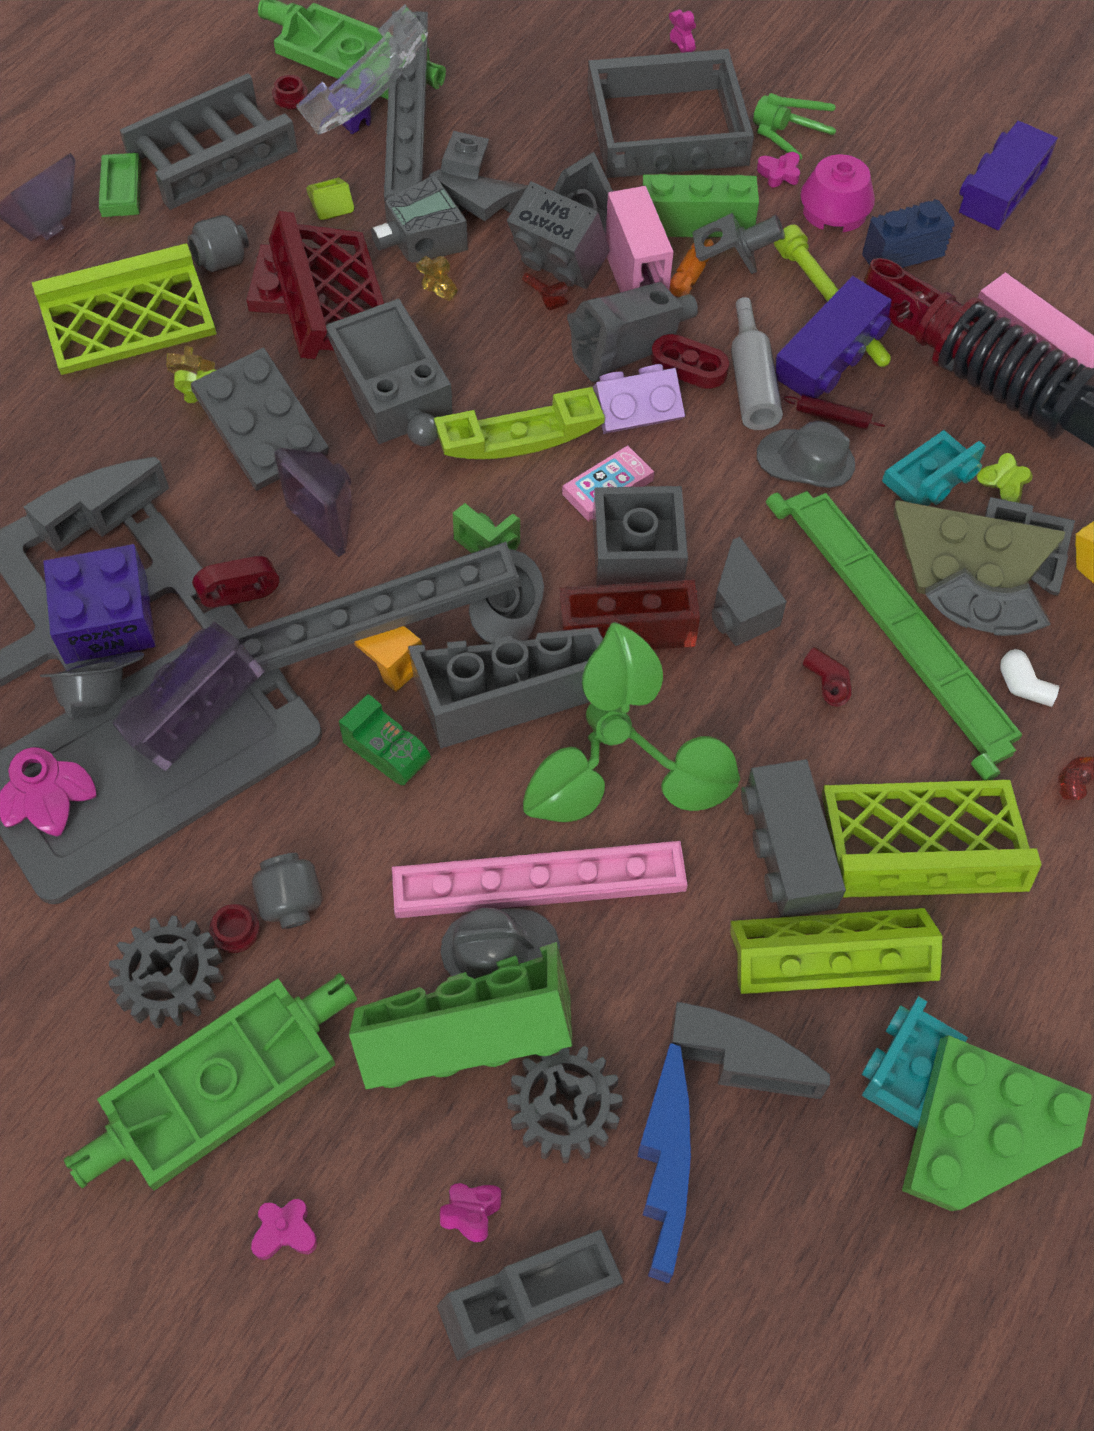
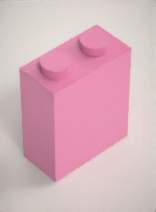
(636, 240)

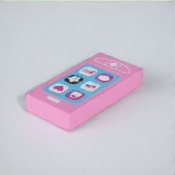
(618, 470)

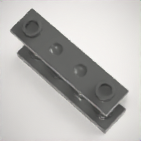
(220, 163)

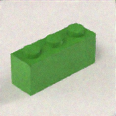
(697, 200)

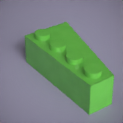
(465, 1022)

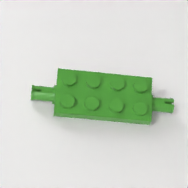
(328, 39)
(213, 1084)

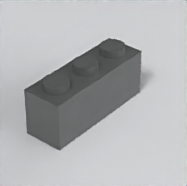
(792, 839)

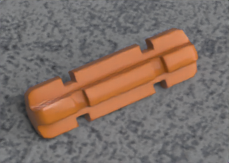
(688, 272)

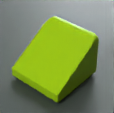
(330, 198)

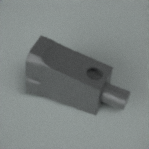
(624, 326)

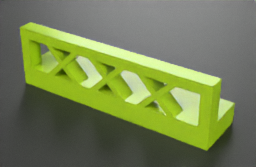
(836, 953)

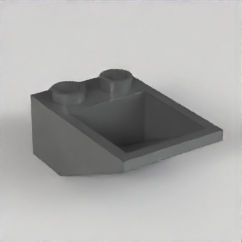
(391, 373)

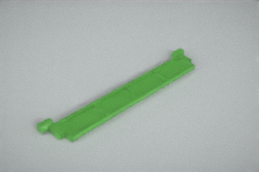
(906, 627)

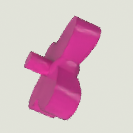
(681, 33)
(780, 169)
(469, 1210)
(283, 1228)

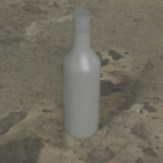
(755, 372)

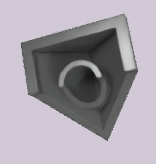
(586, 184)

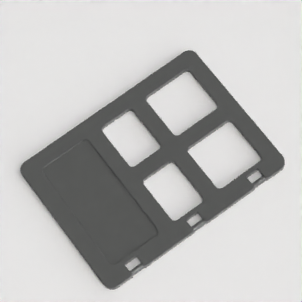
(135, 797)

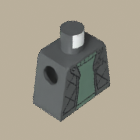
(422, 222)

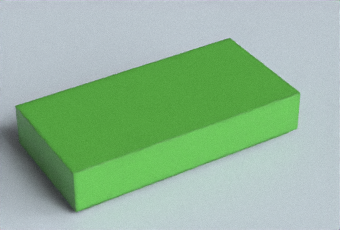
(120, 185)

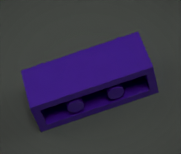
(1006, 174)
(833, 339)

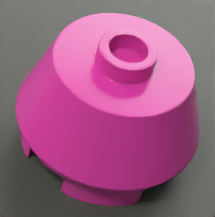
(838, 193)

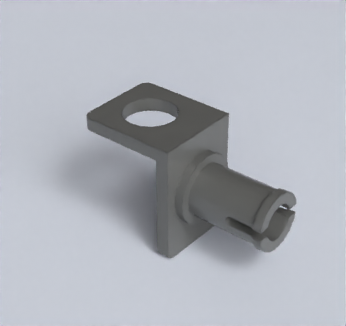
(733, 235)

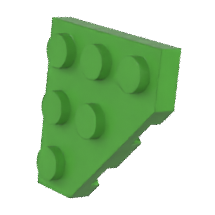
(988, 1125)

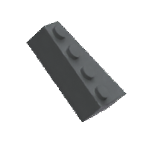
(501, 683)

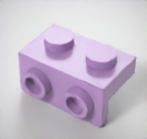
(639, 399)

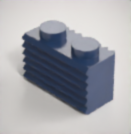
(909, 234)

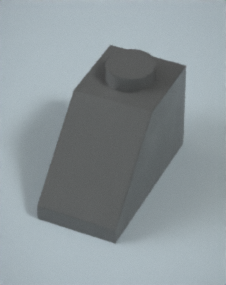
(746, 597)

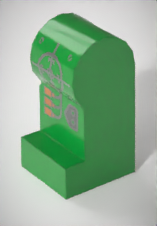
(383, 741)

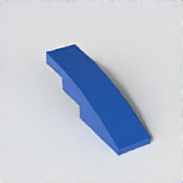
(668, 1144)

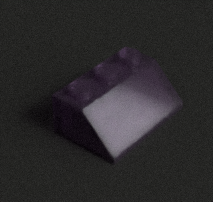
(187, 696)

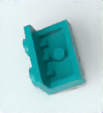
(934, 470)
(903, 1072)

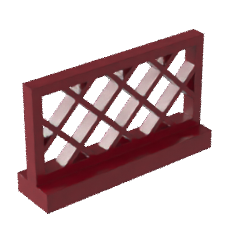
(303, 287)

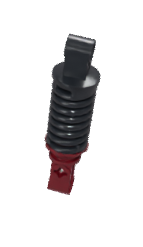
(991, 353)

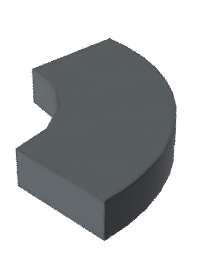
(987, 607)

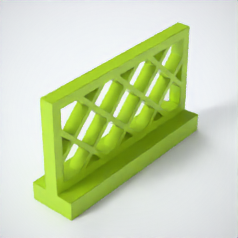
(117, 284)
(933, 867)

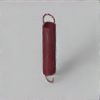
(833, 411)

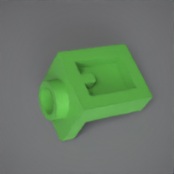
(477, 531)

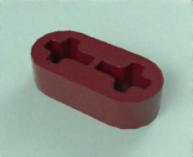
(235, 581)

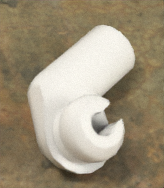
(1022, 679)

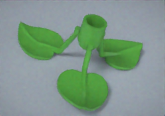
(617, 675)

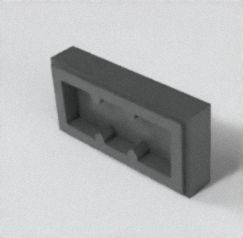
(464, 155)

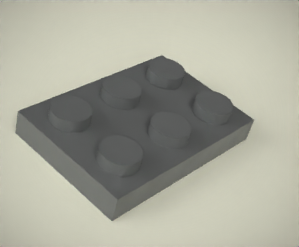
(256, 415)

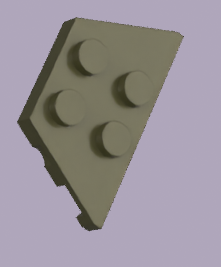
(990, 548)

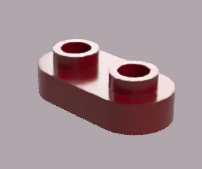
(693, 361)

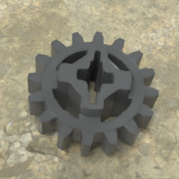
(145, 986)
(545, 1112)

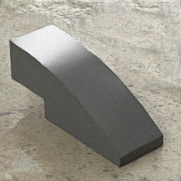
(96, 501)
(745, 1053)
(528, 1294)

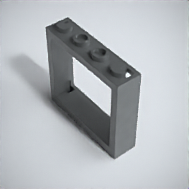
(670, 75)

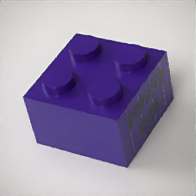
(98, 604)

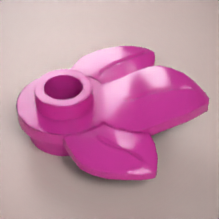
(46, 796)

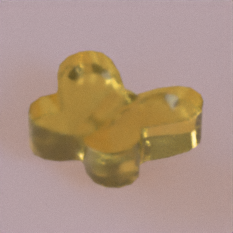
(436, 277)
(188, 362)

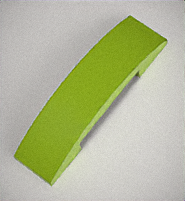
(520, 432)

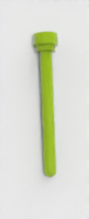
(796, 249)

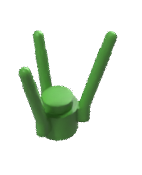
(774, 115)

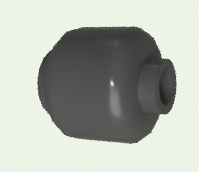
(217, 243)
(287, 890)

